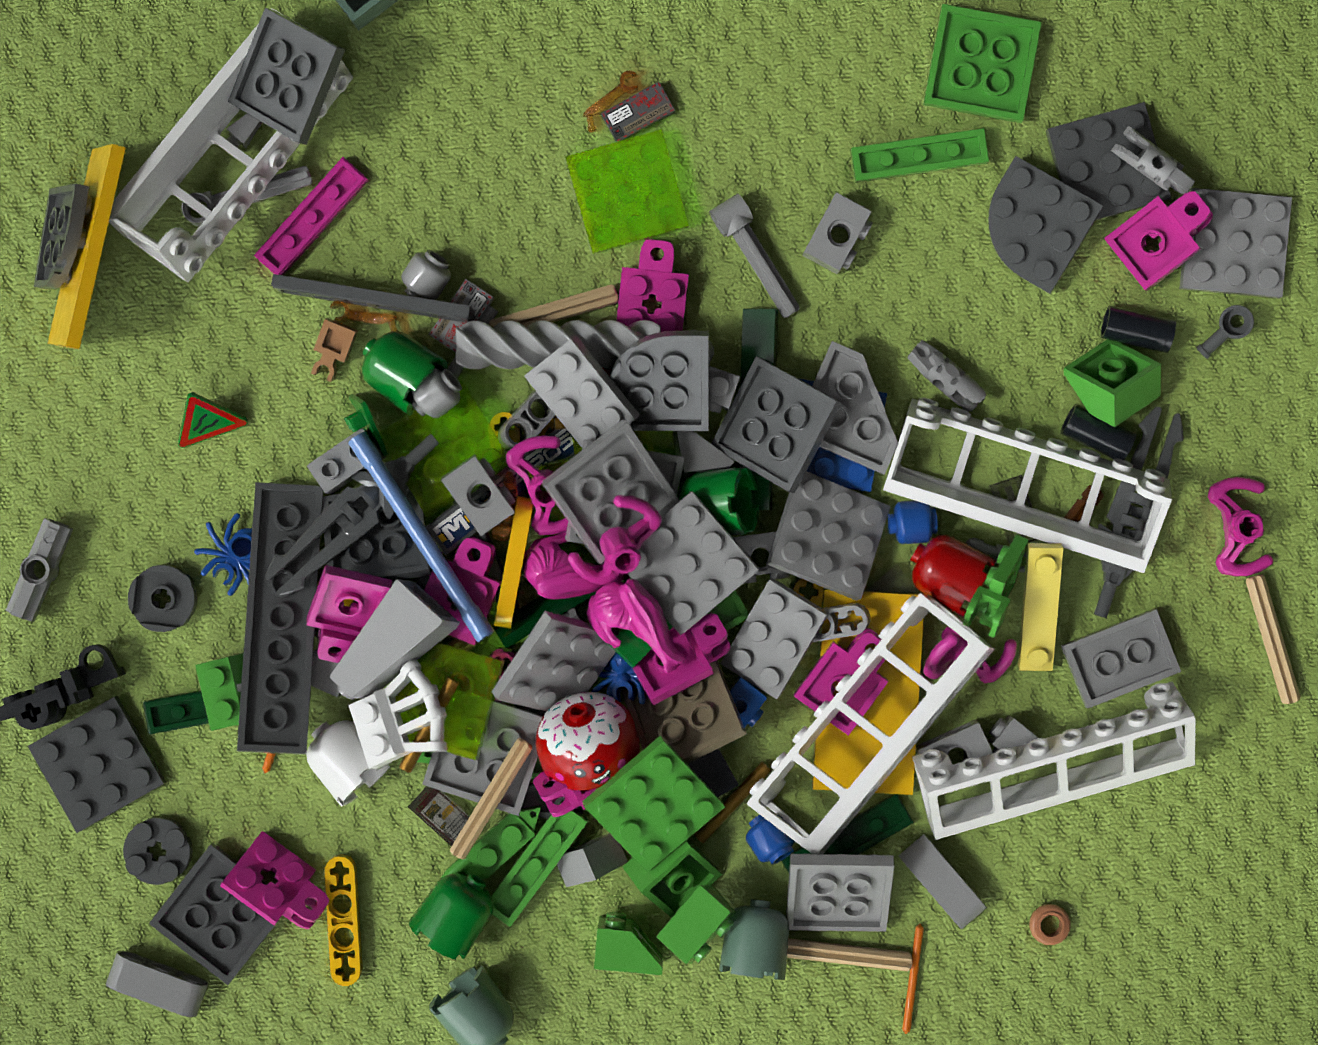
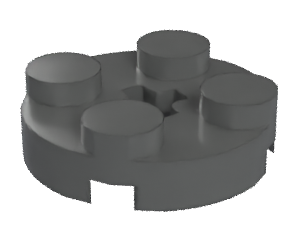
(151, 582)
(140, 859)

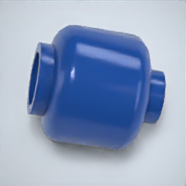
(913, 522)
(768, 841)

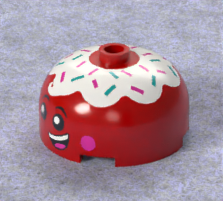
(586, 740)

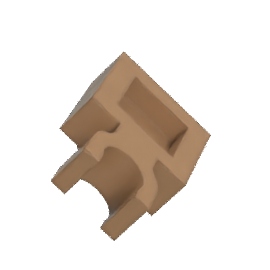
(335, 344)

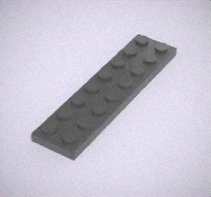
(276, 628)

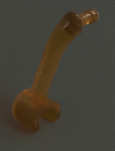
(608, 99)
(371, 318)
(503, 530)

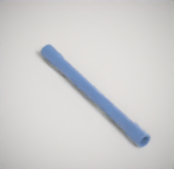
(469, 611)

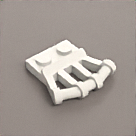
(381, 725)

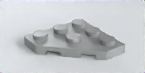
(861, 425)

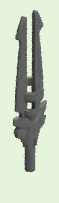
(1125, 495)
(361, 523)

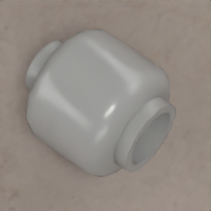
(426, 275)
(437, 394)

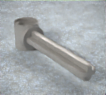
(278, 185)
(733, 219)

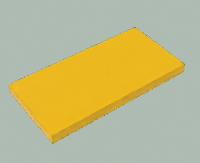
(75, 296)
(847, 756)

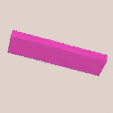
(311, 217)

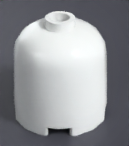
(340, 761)

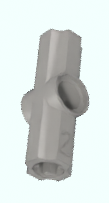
(31, 590)

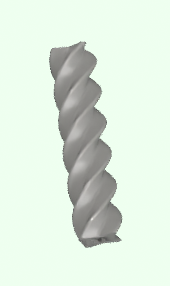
(514, 345)

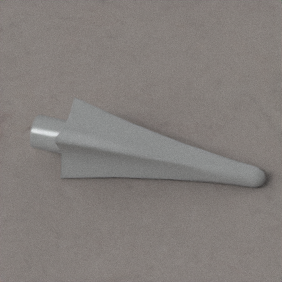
(243, 130)

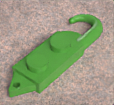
(498, 844)

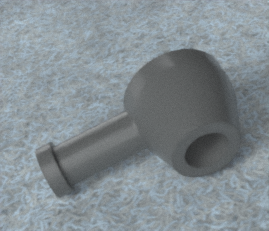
(1227, 330)

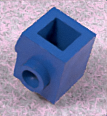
(747, 701)

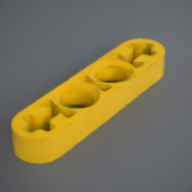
(514, 562)
(347, 919)

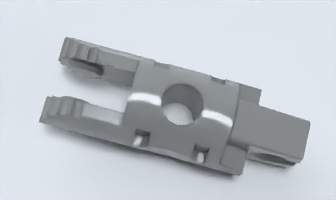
(1168, 170)
(946, 376)

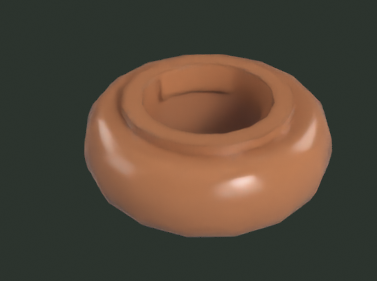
(1062, 931)

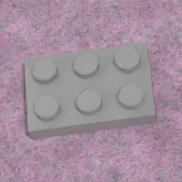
(580, 392)
(774, 638)
(1121, 658)

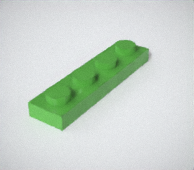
(919, 155)
(536, 864)

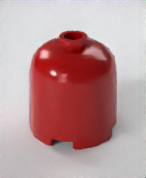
(949, 571)

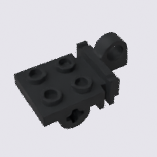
(57, 694)

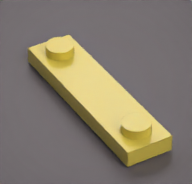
(1040, 606)

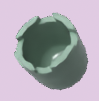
(756, 942)
(474, 1010)

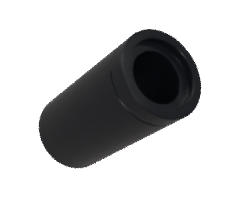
(1138, 329)
(1097, 434)

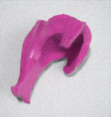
(551, 573)
(633, 609)

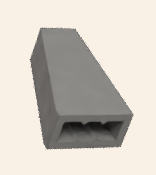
(399, 630)

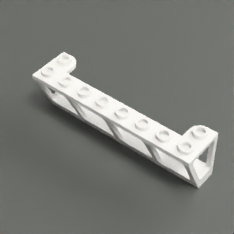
(178, 155)
(1015, 514)
(894, 747)
(939, 776)

